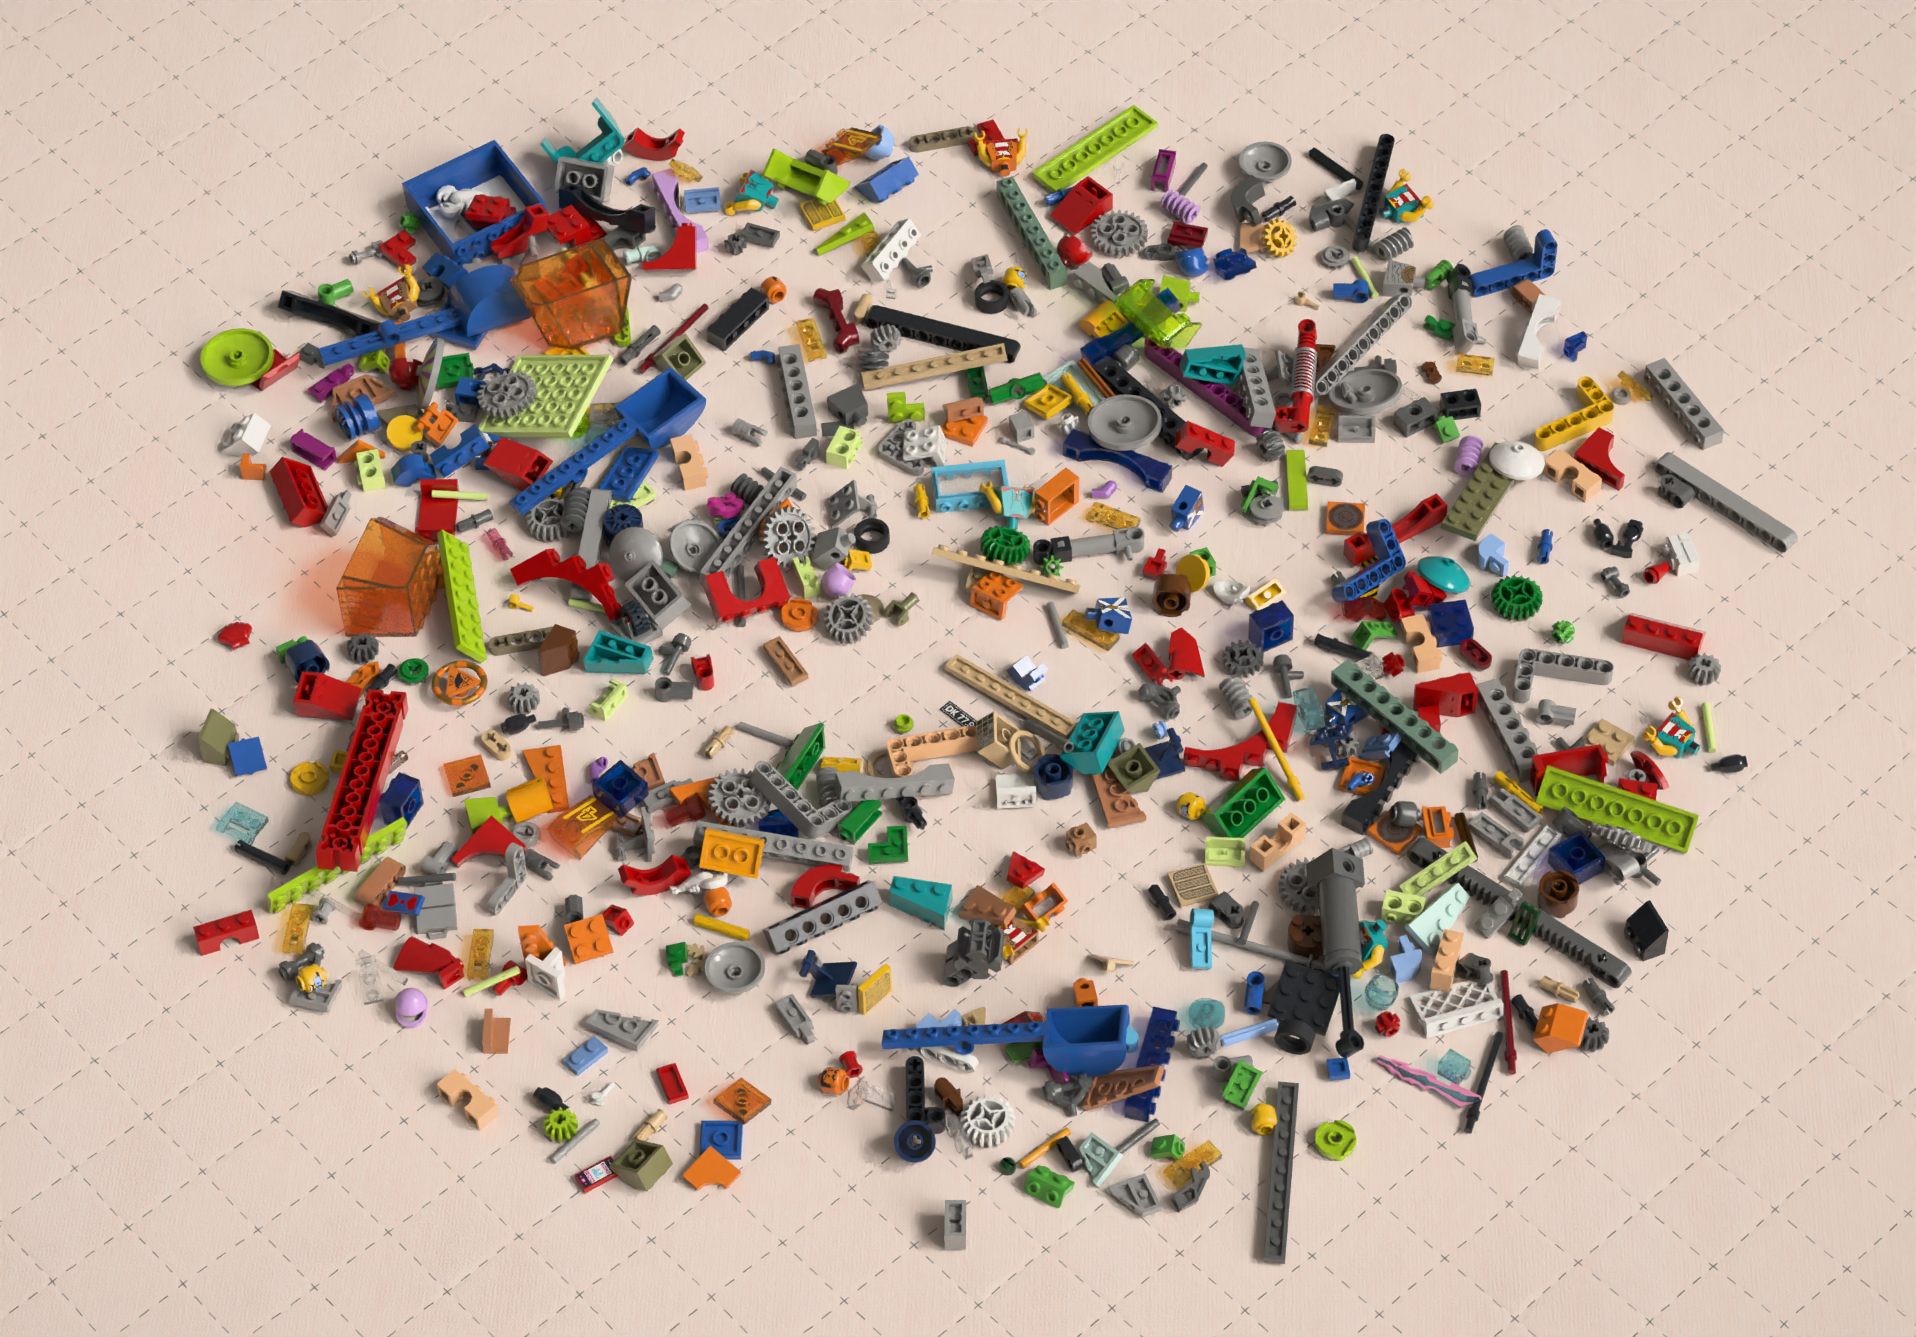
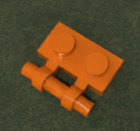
(440, 428)

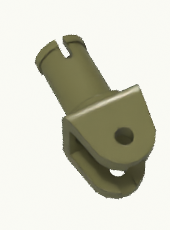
(902, 608)

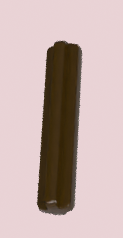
(1464, 831)

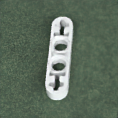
(947, 1056)

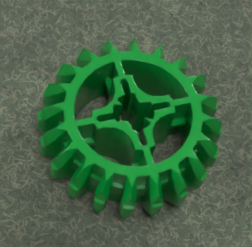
(1005, 545)
(1516, 597)

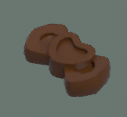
(1431, 372)

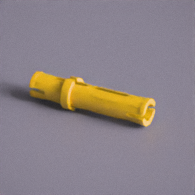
(1082, 398)
(1513, 788)

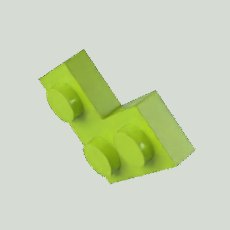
(900, 411)

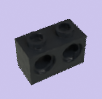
(1460, 404)

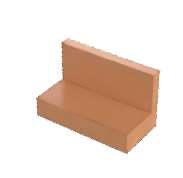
(964, 409)
(495, 1033)

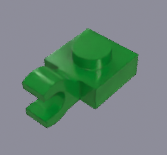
(1441, 329)
(675, 956)

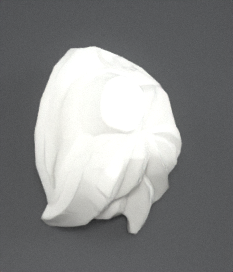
(1231, 591)

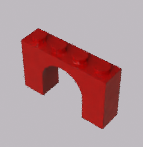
(727, 606)

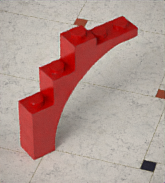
(573, 569)
(1253, 751)

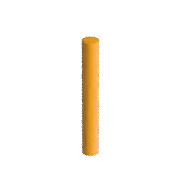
(1043, 1148)

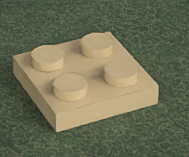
(1612, 739)

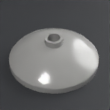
(1265, 161)
(696, 537)
(642, 546)
(732, 960)

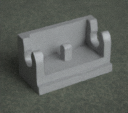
(1356, 429)

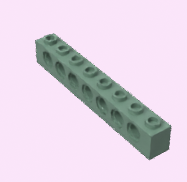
(1031, 233)
(1394, 716)

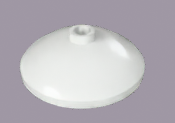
(1517, 460)

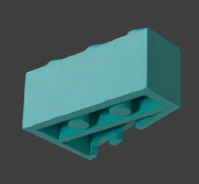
(1214, 364)
(617, 655)
(922, 898)

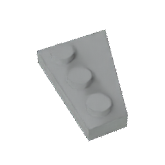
(624, 1030)

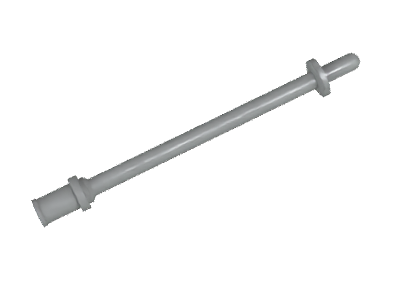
(1309, 962)

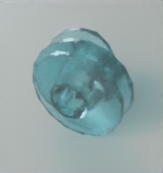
(1206, 1013)

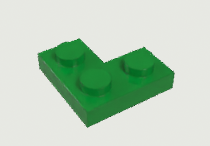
(892, 851)

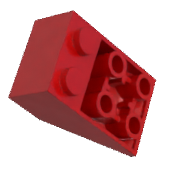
(1083, 205)
(517, 463)
(1453, 695)
(325, 697)

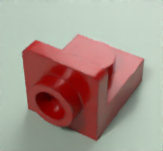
(618, 918)
(451, 973)

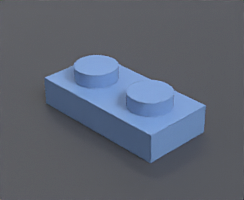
(585, 1056)

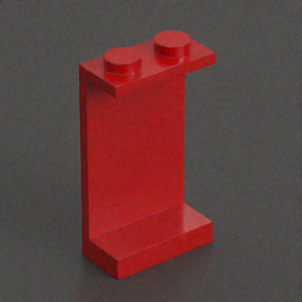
(437, 513)
(1580, 761)

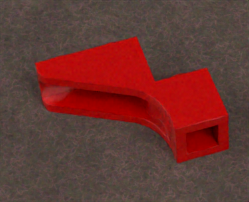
(516, 239)

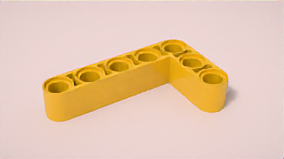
(1597, 414)

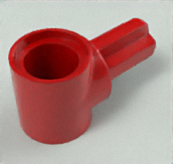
(518, 979)

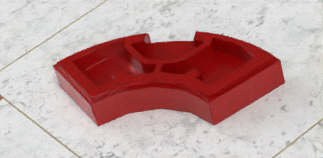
(1651, 770)

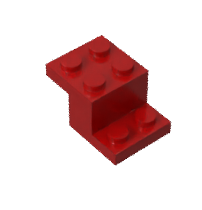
(488, 210)
(573, 228)

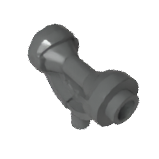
(1153, 692)
(313, 954)
(1054, 1091)

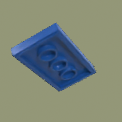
(628, 472)

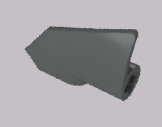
(1329, 214)

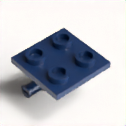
(1326, 735)
(1167, 755)
(827, 976)

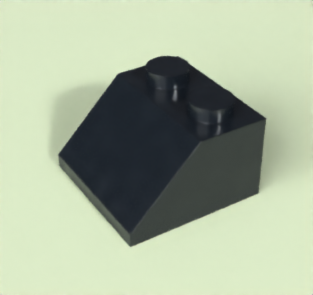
(1647, 932)

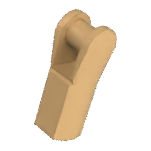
(862, 308)
(299, 849)

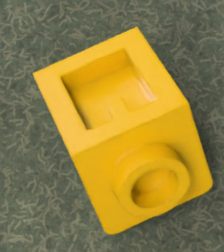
(857, 560)

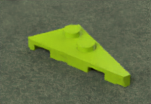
(853, 230)

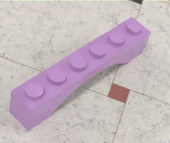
(667, 189)

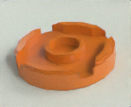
(799, 614)

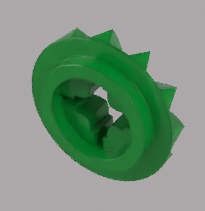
(414, 665)

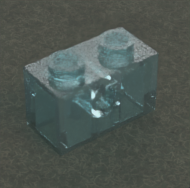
(1309, 708)

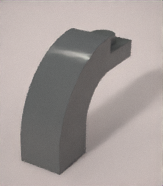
(1244, 196)

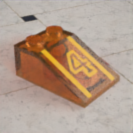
(850, 144)
(582, 826)

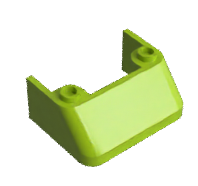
(804, 177)

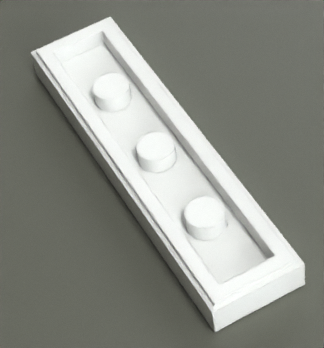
(1532, 856)

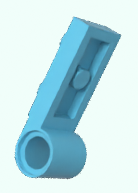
(1200, 938)

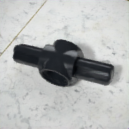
(911, 811)

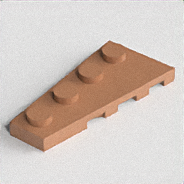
(1115, 801)
(1121, 1085)

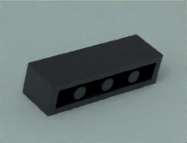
(737, 319)

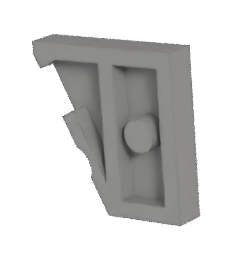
(317, 1000)
(1137, 1195)

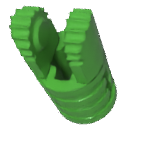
(1438, 274)

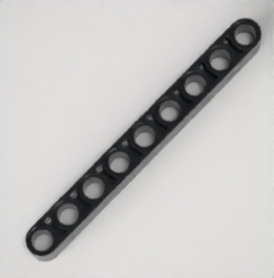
(1373, 193)
(938, 332)

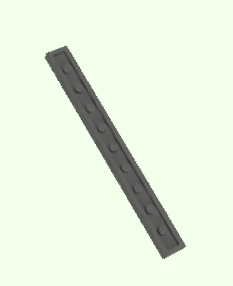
(1281, 1173)

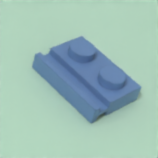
(702, 200)
(1379, 746)

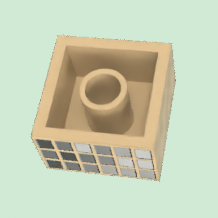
(993, 739)

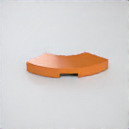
(364, 676)

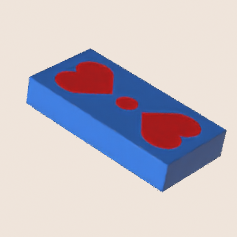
(404, 903)

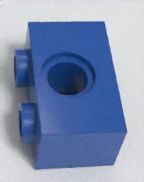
(468, 390)

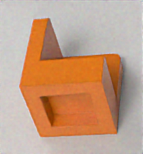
(251, 471)

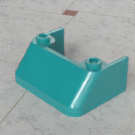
(599, 148)

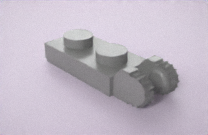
(1515, 809)

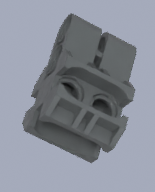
(973, 953)

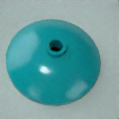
(1444, 573)

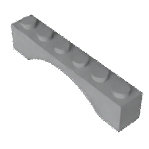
(1090, 280)
(856, 786)

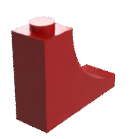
(682, 252)
(1595, 457)
(488, 839)

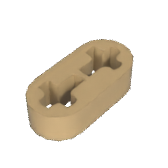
(493, 747)

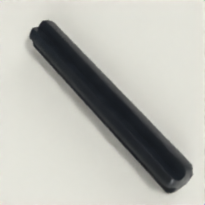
(1334, 167)

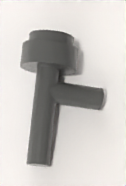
(921, 275)
(1389, 365)
(680, 642)
(1283, 664)
(572, 719)

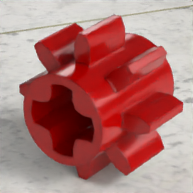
(1393, 664)
(1387, 1024)

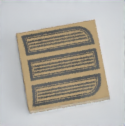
(1192, 885)

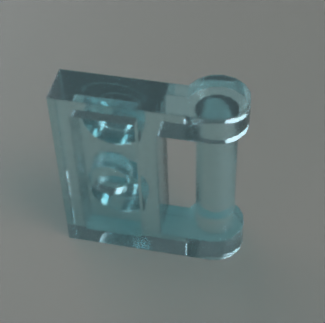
(245, 818)

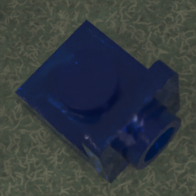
(1574, 345)

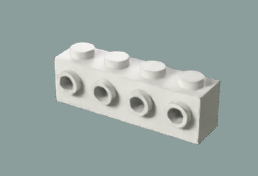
(891, 250)

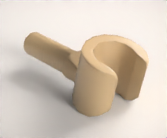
(1301, 300)

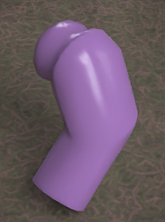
(1106, 491)
(597, 767)

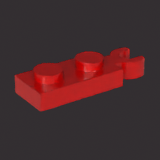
(1151, 664)

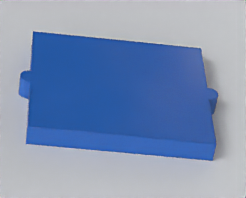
(247, 756)

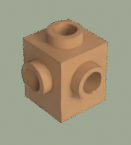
(1081, 839)

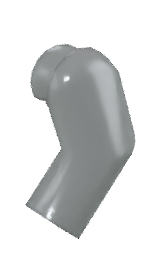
(672, 294)

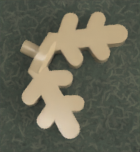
(699, 964)

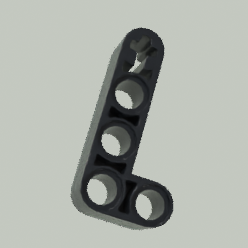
(917, 1095)

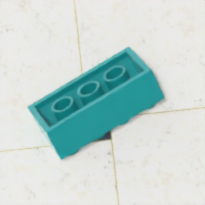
(1094, 741)

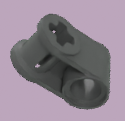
(1676, 492)
(1227, 910)
(1474, 969)

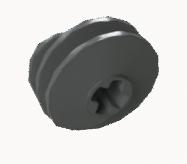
(430, 291)
(874, 360)

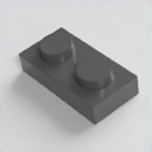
(760, 235)

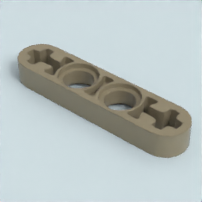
(942, 139)
(525, 643)

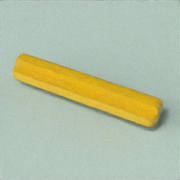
(721, 927)

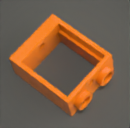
(1056, 496)

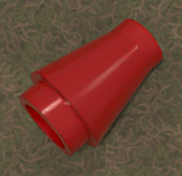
(1655, 573)

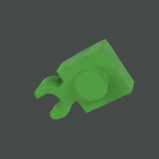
(281, 649)

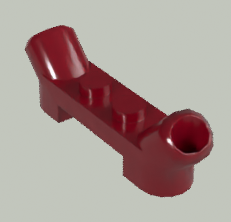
(833, 301)

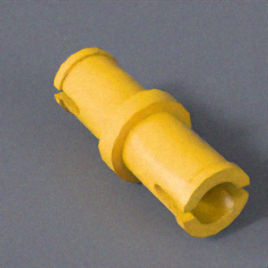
(921, 501)

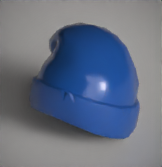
(1192, 262)

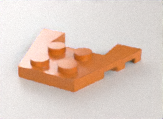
(700, 789)

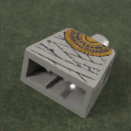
(1400, 279)

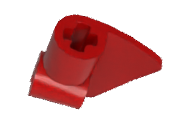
(1184, 655)
(421, 957)

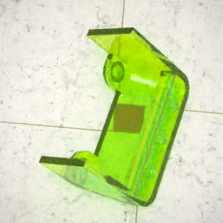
(1154, 317)

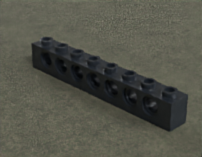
(1125, 384)

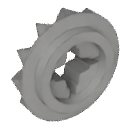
(1338, 252)
(533, 831)

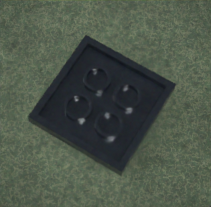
(1305, 996)

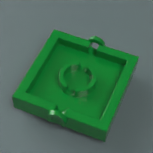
(453, 368)

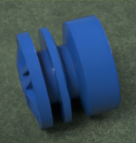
(357, 417)

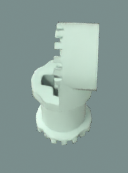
(641, 254)

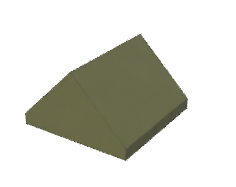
(1135, 769)

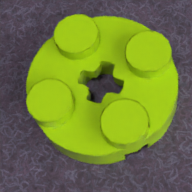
(1331, 1149)

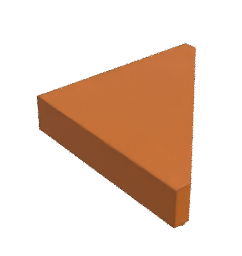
(359, 446)

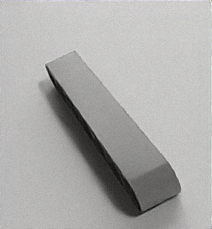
(592, 536)

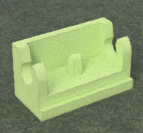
(806, 578)
(609, 700)
(1225, 851)

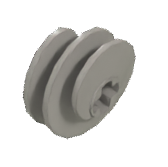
(1266, 509)

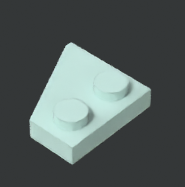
(1099, 1157)

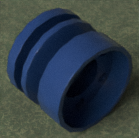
(620, 518)

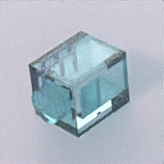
(1454, 1067)

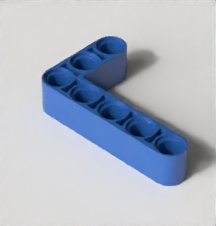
(1533, 268)
(1389, 563)

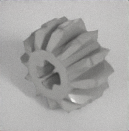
(885, 338)
(1704, 668)
(523, 698)
(1203, 1042)

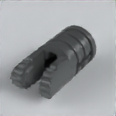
(539, 862)

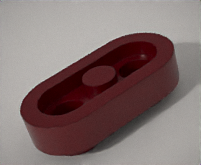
(1477, 656)

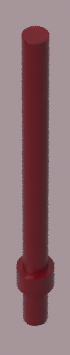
(680, 331)
(1510, 1053)

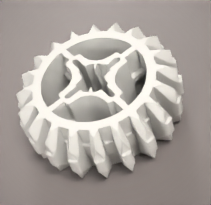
(983, 1127)

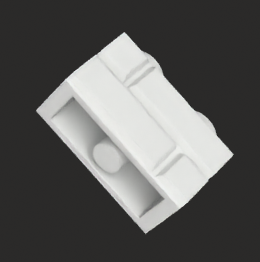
(1681, 554)

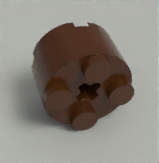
(1171, 594)
(1558, 893)
(1305, 936)

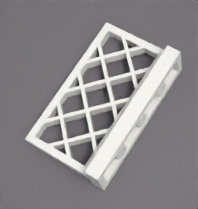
(1461, 1017)

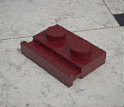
(1187, 235)

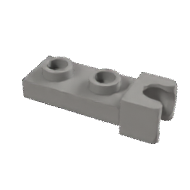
(1496, 834)

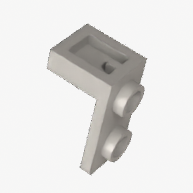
(847, 998)

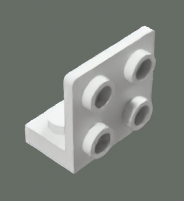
(925, 443)
(1015, 790)

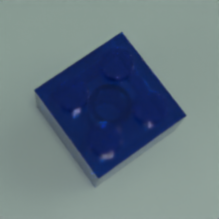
(1450, 622)
(1271, 626)
(620, 789)
(401, 799)
(1578, 857)

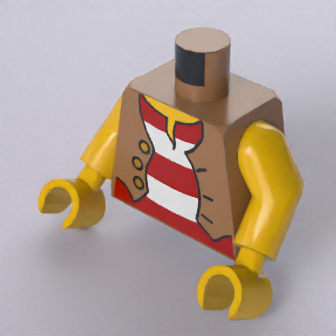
(398, 297)
(1021, 936)

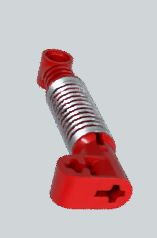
(1301, 386)

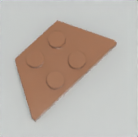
(362, 385)

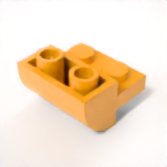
(1103, 320)
(529, 799)

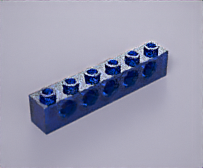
(1160, 1020)

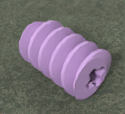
(1179, 206)
(1468, 455)

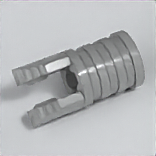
(1022, 302)
(747, 431)
(1359, 849)

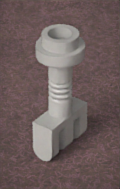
(356, 257)

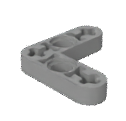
(897, 451)
(516, 876)

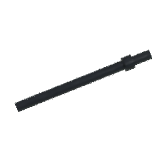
(1473, 1112)

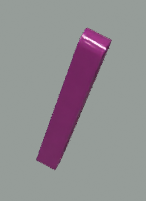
(1213, 393)

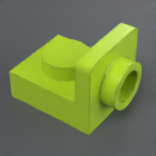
(374, 360)

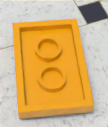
(731, 853)

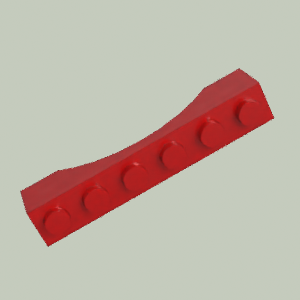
(1424, 516)

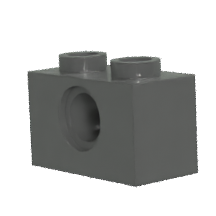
(1415, 417)

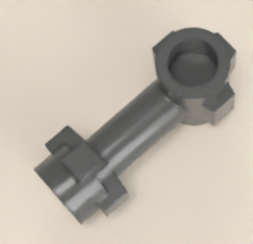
(1611, 574)

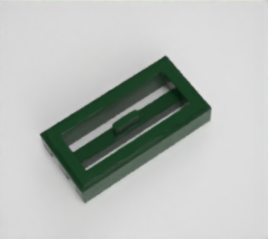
(1530, 911)

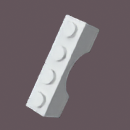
(1545, 312)

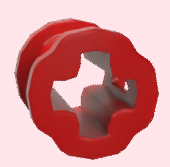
(850, 1064)

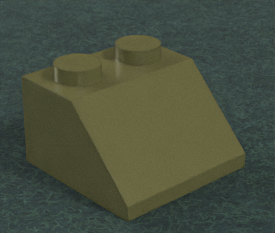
(680, 356)
(214, 738)
(642, 1164)

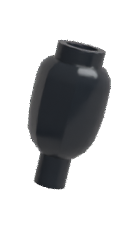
(1602, 534)
(517, 723)
(1730, 764)
(549, 1099)

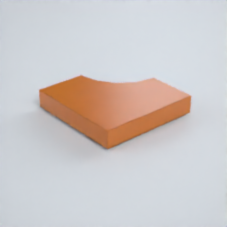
(711, 1169)

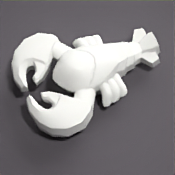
(460, 199)
(702, 882)

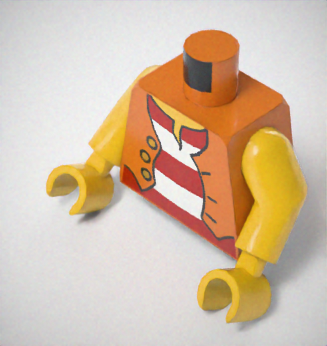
(1002, 154)

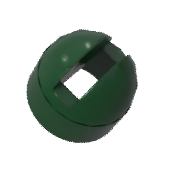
(1005, 1168)

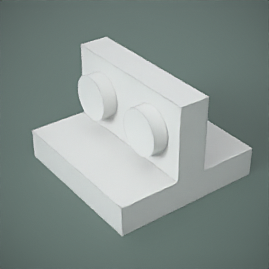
(548, 973)

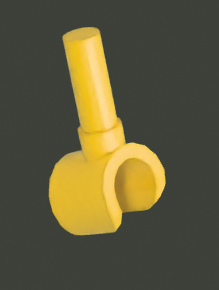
(514, 603)

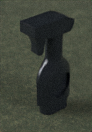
(1631, 533)

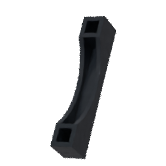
(638, 218)
(327, 313)
(1362, 811)

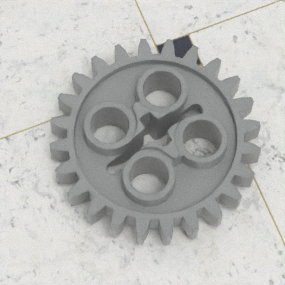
(1119, 233)
(507, 394)
(801, 535)
(737, 798)
(1620, 837)
(1298, 894)

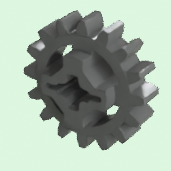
(1242, 658)

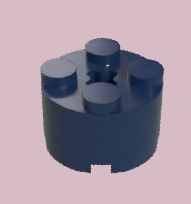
(307, 658)
(1053, 777)
(923, 1133)

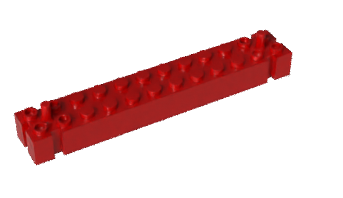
(362, 781)

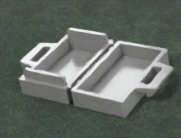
(438, 909)

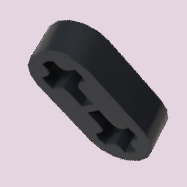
(1069, 1154)

